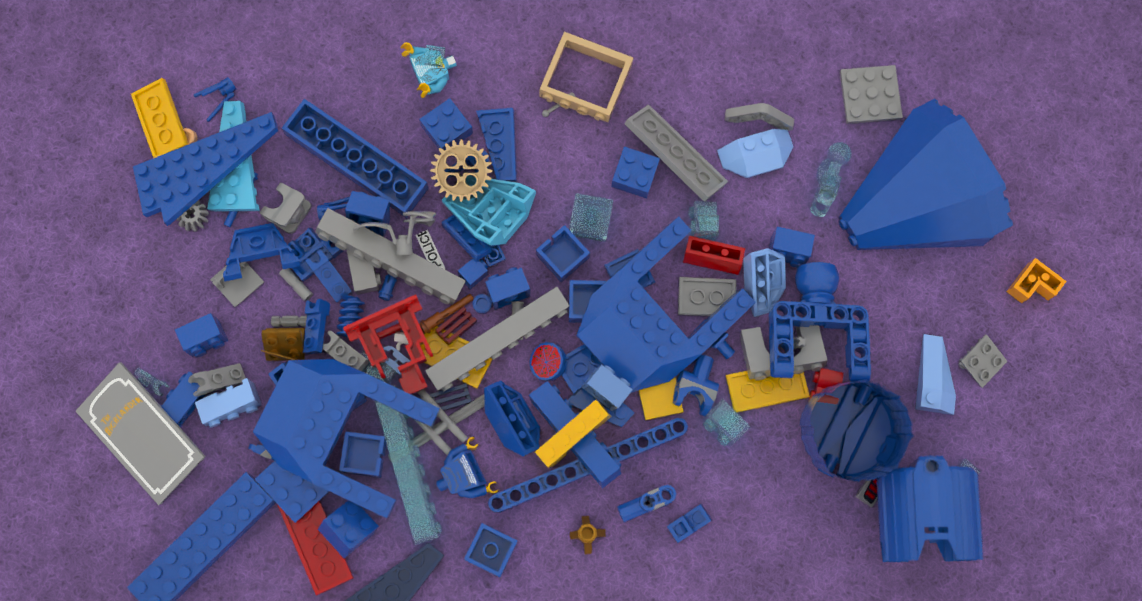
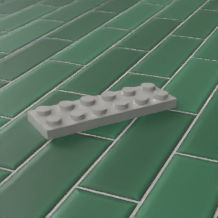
(676, 152)

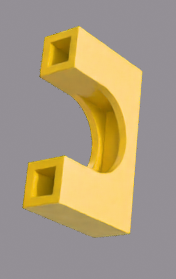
(557, 447)

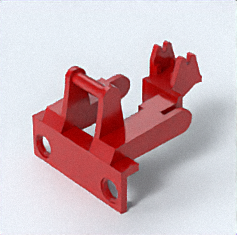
(403, 311)

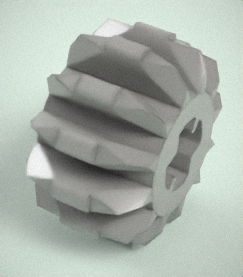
(200, 216)

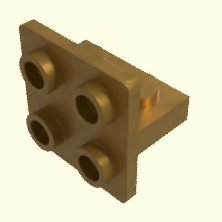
(283, 341)

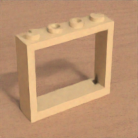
(595, 51)

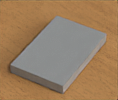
(703, 295)

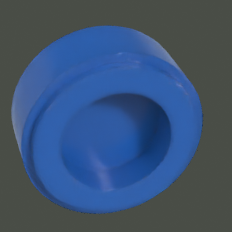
(482, 303)

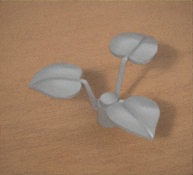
(404, 242)

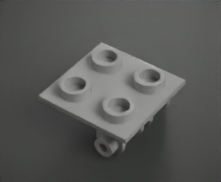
(238, 289)
(983, 360)

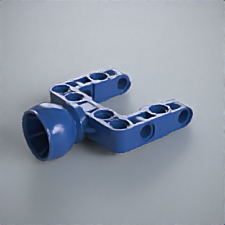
(817, 284)

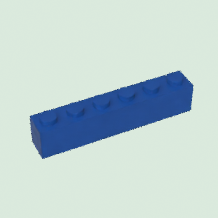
(588, 450)

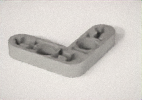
(760, 111)

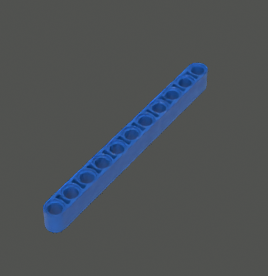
(559, 472)

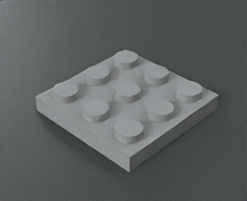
(870, 94)

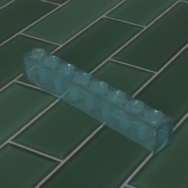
(409, 474)

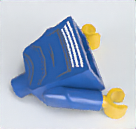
(463, 474)

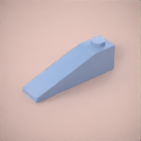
(935, 381)

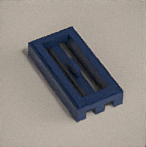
(450, 390)

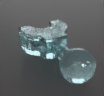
(826, 193)

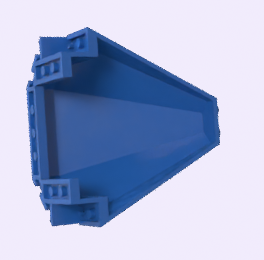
(929, 188)

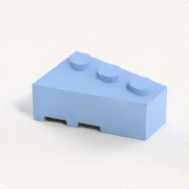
(228, 404)

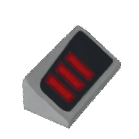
(868, 492)

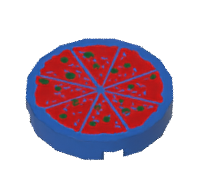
(547, 361)

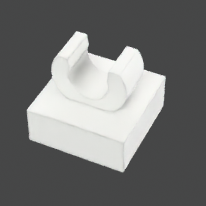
(401, 339)

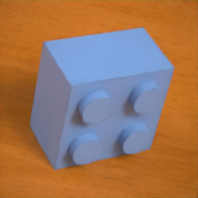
(607, 387)

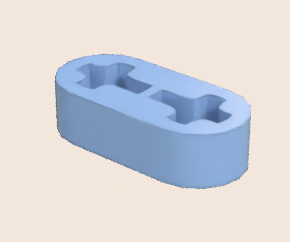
(399, 357)

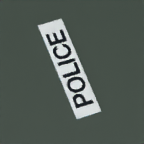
(429, 248)

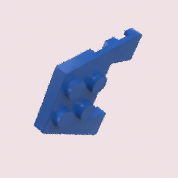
(255, 244)

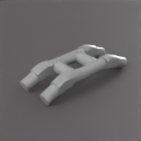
(446, 422)

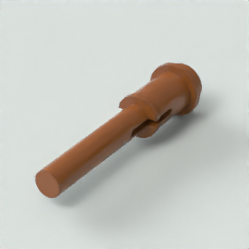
(438, 318)

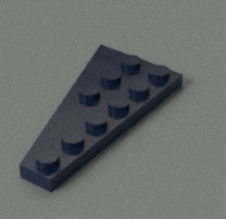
(403, 579)

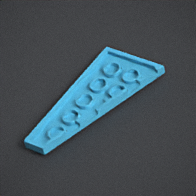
(237, 189)

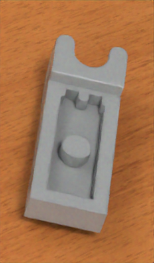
(344, 353)
(217, 379)

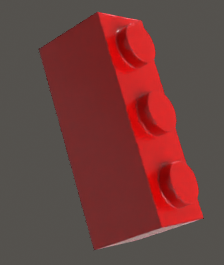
(714, 255)

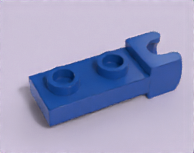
(304, 270)
(329, 276)
(315, 326)

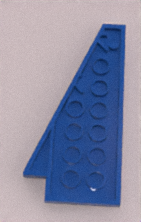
(186, 174)

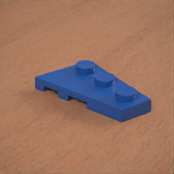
(620, 416)

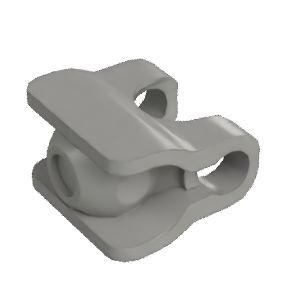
(290, 212)

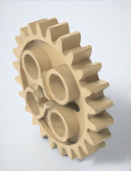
(461, 188)

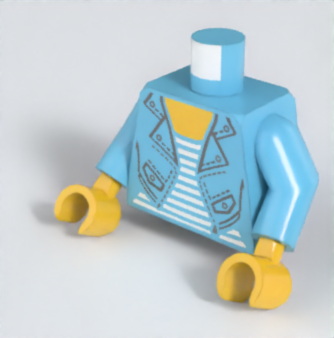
(431, 78)

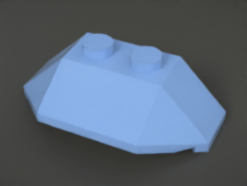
(757, 153)
(764, 279)

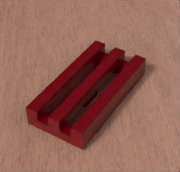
(467, 315)

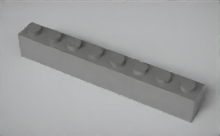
(383, 254)
(498, 338)

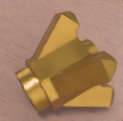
(587, 534)

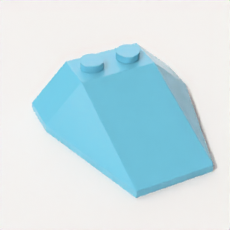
(496, 212)

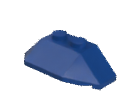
(511, 418)

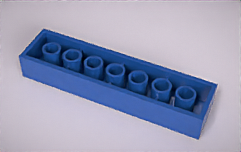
(355, 157)
(203, 542)

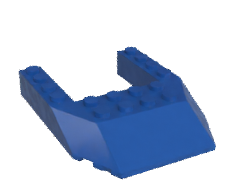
(635, 334)
(310, 414)

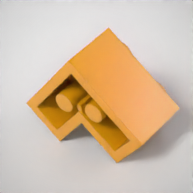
(1036, 278)

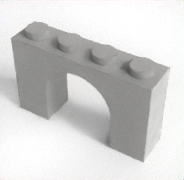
(758, 358)

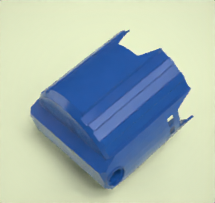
(861, 432)
(930, 497)

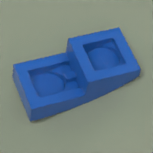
(689, 523)

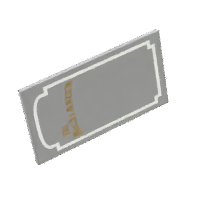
(140, 433)

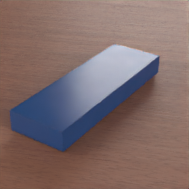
(474, 247)

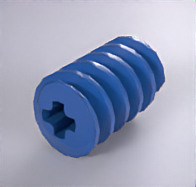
(349, 313)

